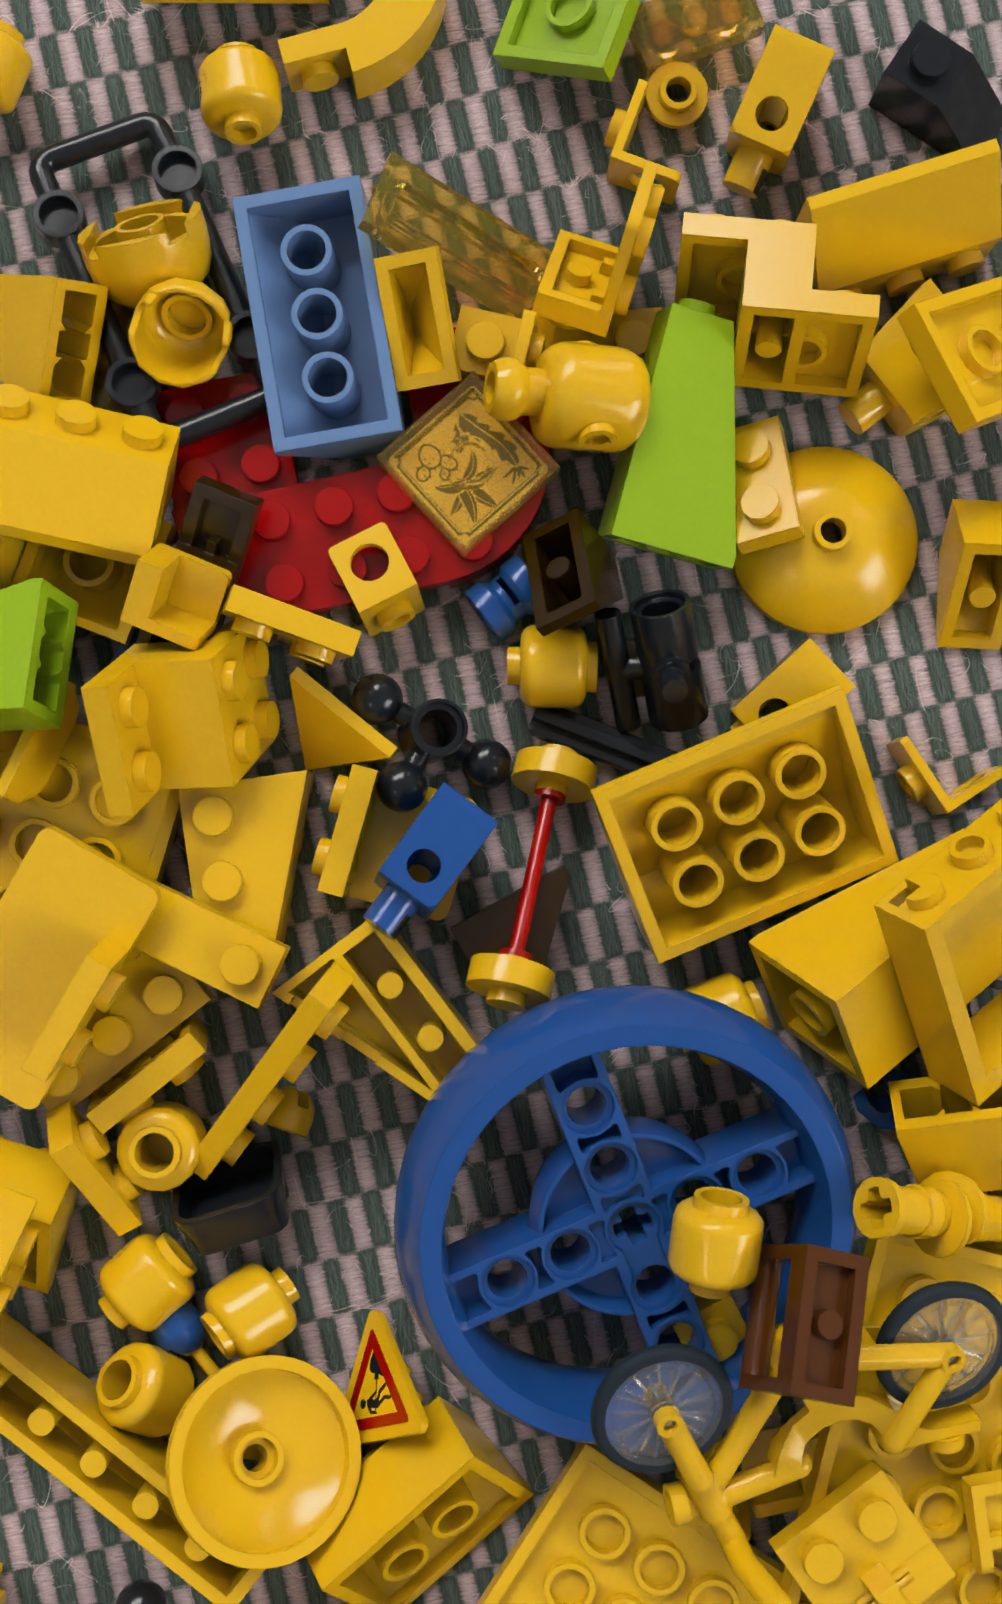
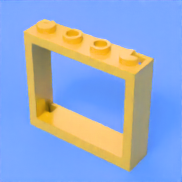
(955, 1048)

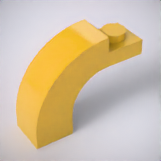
(369, 48)

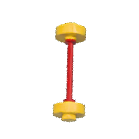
(553, 777)

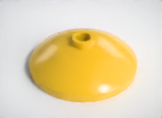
(841, 584)
(303, 1470)

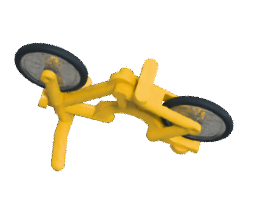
(676, 1400)

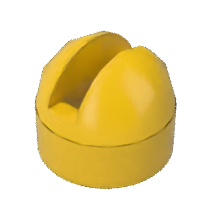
(293, 1113)

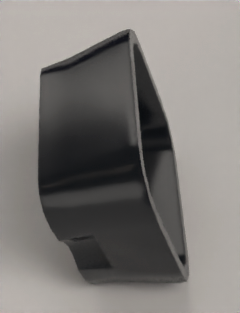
(234, 1201)

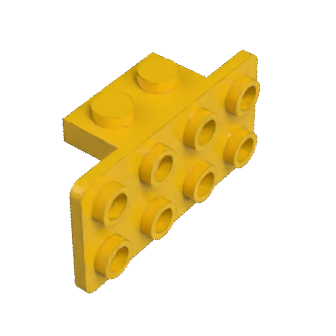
(61, 949)

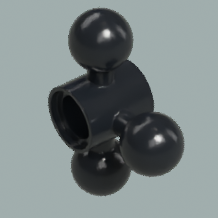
(403, 783)

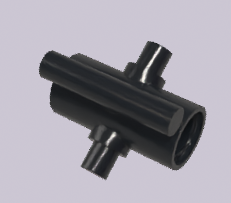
(654, 663)

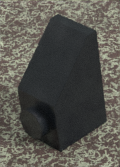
(938, 93)

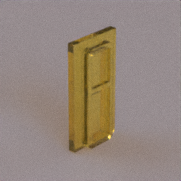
(476, 248)

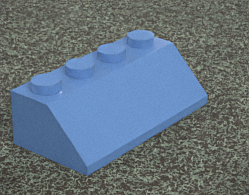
(318, 320)

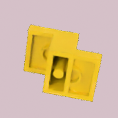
(783, 328)
(179, 717)

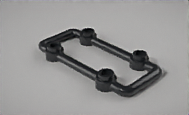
(177, 175)

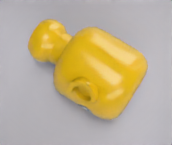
(575, 396)

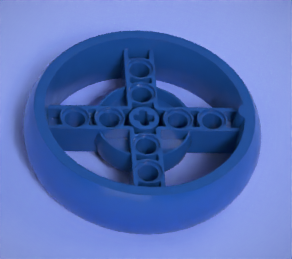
(561, 1046)

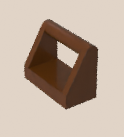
(819, 1324)

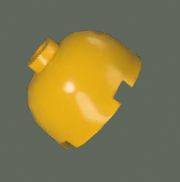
(147, 249)

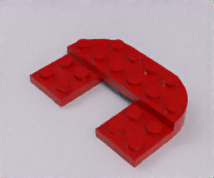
(307, 518)

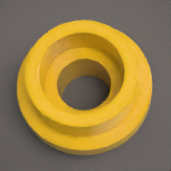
(671, 113)

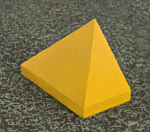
(417, 318)
(331, 731)

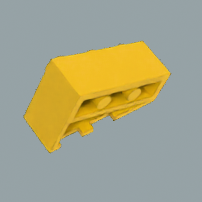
(247, 846)
(394, 1011)

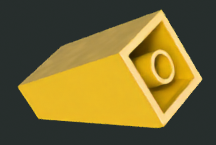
(838, 981)

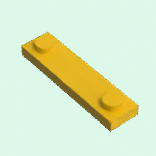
(211, 946)

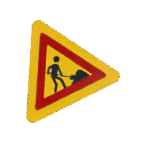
(382, 1387)

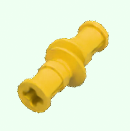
(937, 1213)

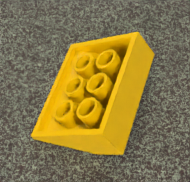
(745, 825)

